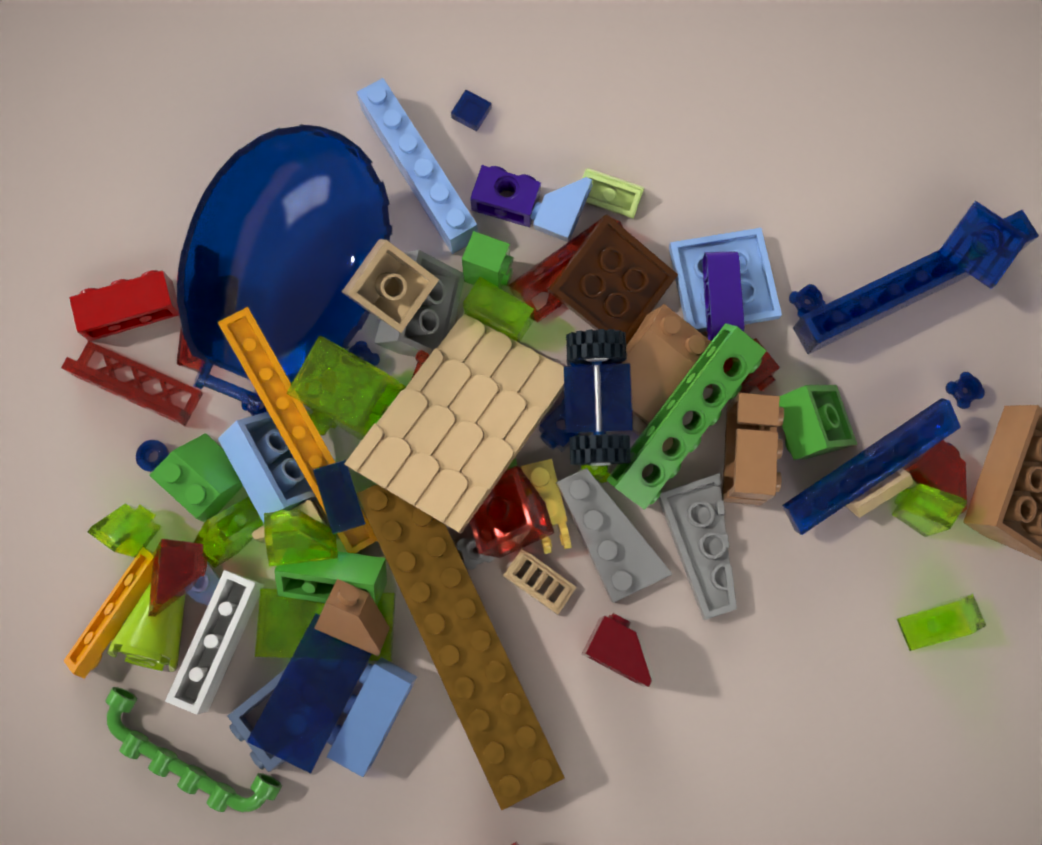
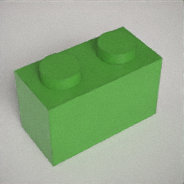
(487, 259)

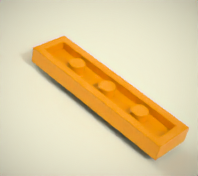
(109, 619)

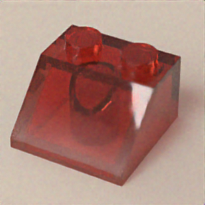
(510, 516)

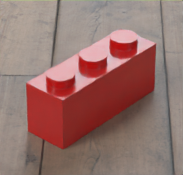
(124, 305)

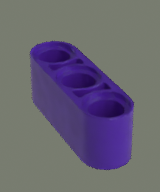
(722, 291)

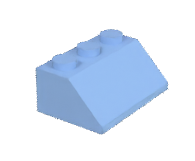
(265, 465)

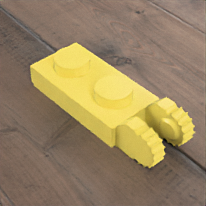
(544, 479)

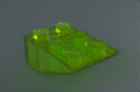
(344, 388)

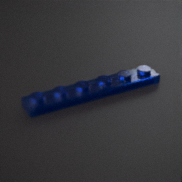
(871, 466)

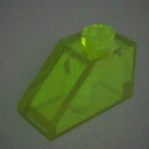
(928, 509)
(126, 529)
(228, 532)
(297, 538)
(942, 622)

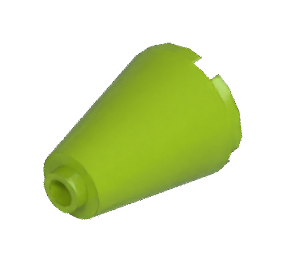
(150, 639)

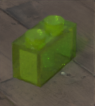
(498, 310)

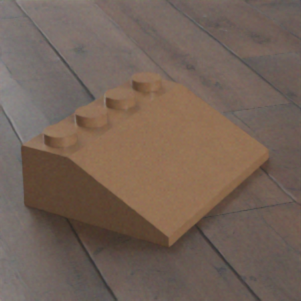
(1009, 488)

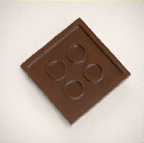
(612, 280)

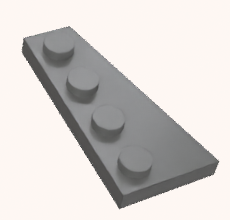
(699, 532)
(614, 544)

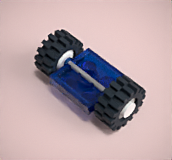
(598, 397)

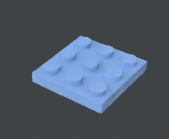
(757, 280)

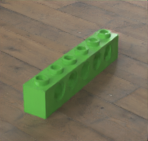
(687, 397)

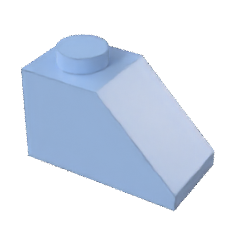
(562, 209)

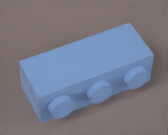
(370, 716)

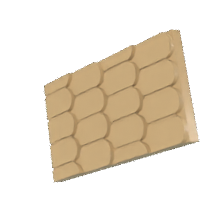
(459, 422)

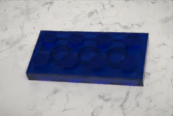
(309, 698)

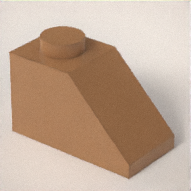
(353, 618)

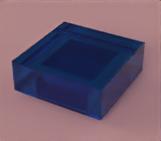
(471, 110)

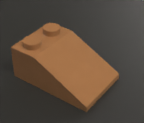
(660, 359)

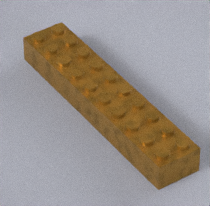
(463, 648)

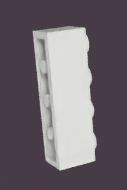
(214, 643)

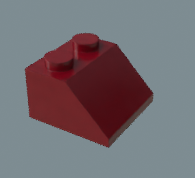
(618, 649)

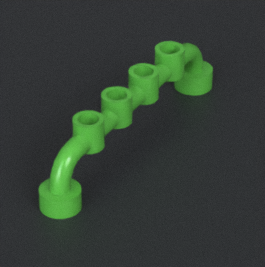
(191, 776)

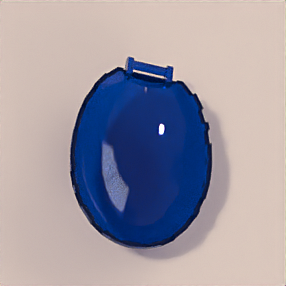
(284, 239)

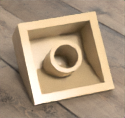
(390, 285)

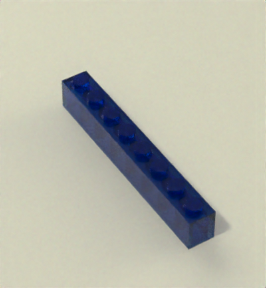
(887, 295)

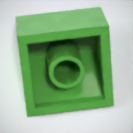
(815, 421)
(198, 477)

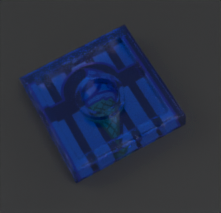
(983, 244)

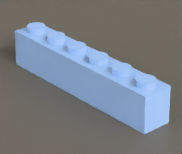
(417, 165)

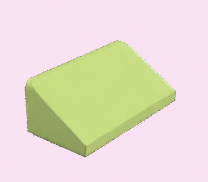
(613, 193)

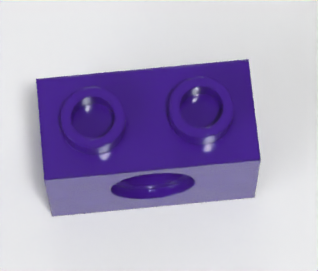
(514, 209)

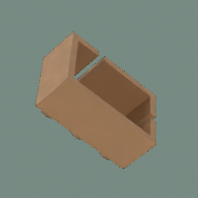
(752, 449)

